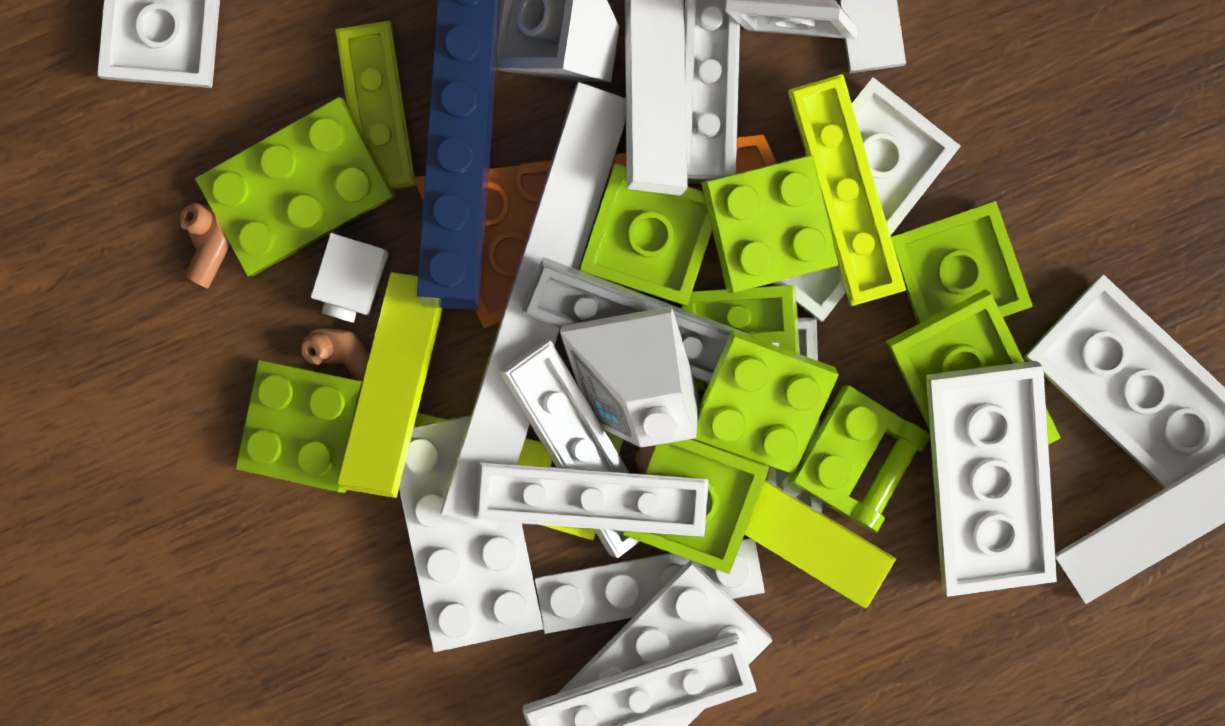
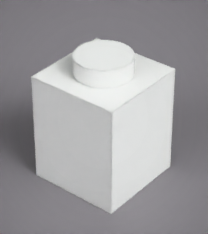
(349, 277)

